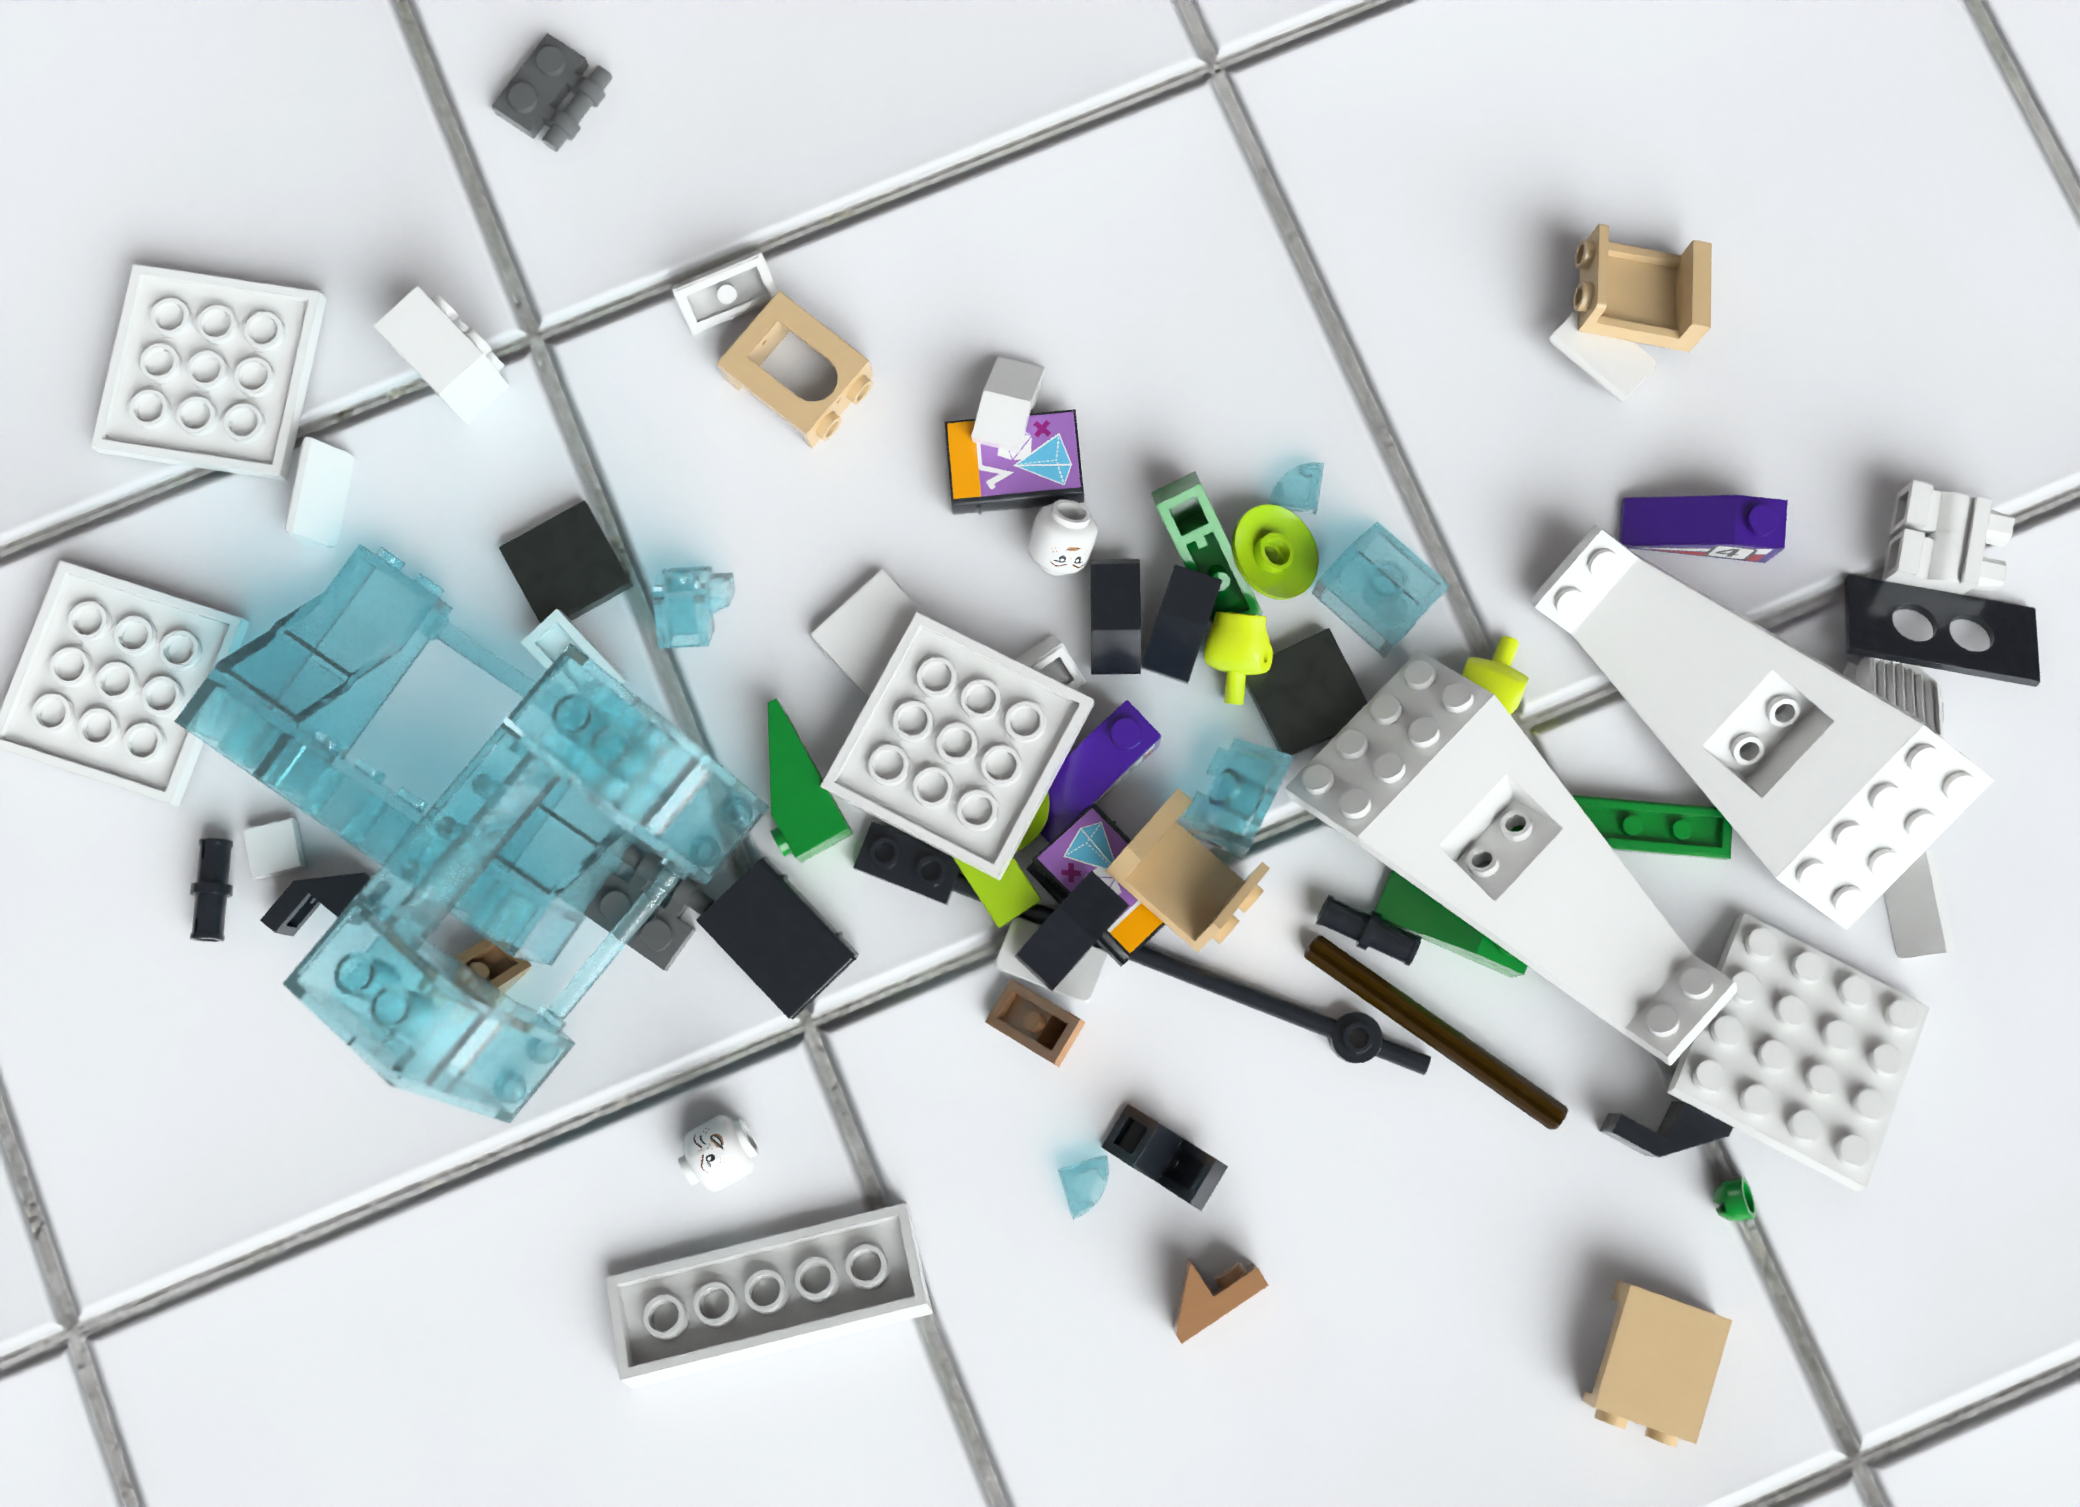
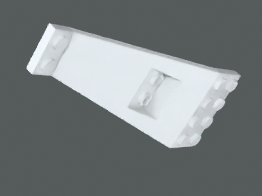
(1830, 788)
(1433, 789)

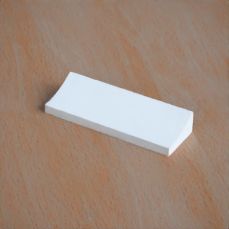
(766, 1296)

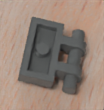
(541, 87)
(663, 932)

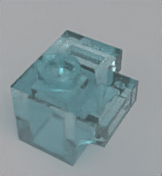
(686, 604)

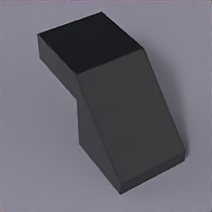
(1115, 616)
(1181, 623)
(306, 895)
(1071, 930)
(1679, 1130)
(1164, 1157)

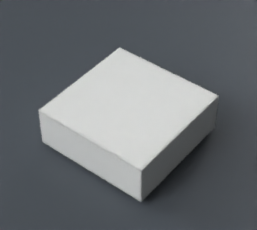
(274, 848)

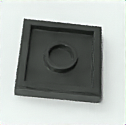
(566, 564)
(1306, 693)

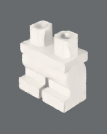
(1944, 540)

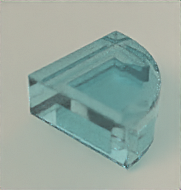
(1299, 488)
(1084, 1183)

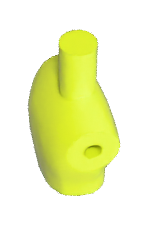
(1240, 648)
(1498, 675)

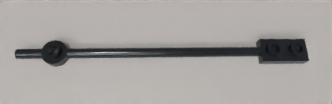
(936, 875)

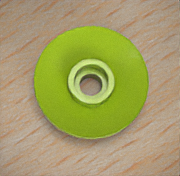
(1285, 541)

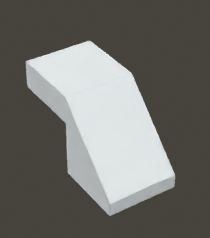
(1007, 404)

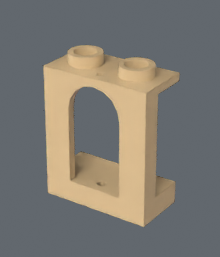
(811, 418)

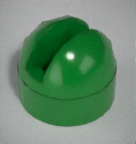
(1737, 1200)

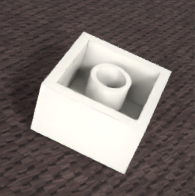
(444, 352)

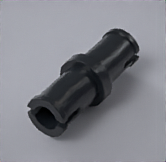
(211, 890)
(1368, 930)

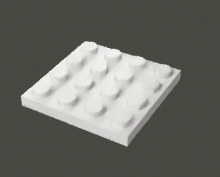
(209, 372)
(110, 679)
(958, 745)
(1802, 1053)

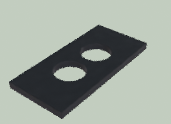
(2010, 627)

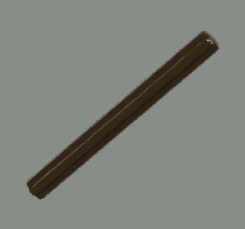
(1436, 1033)

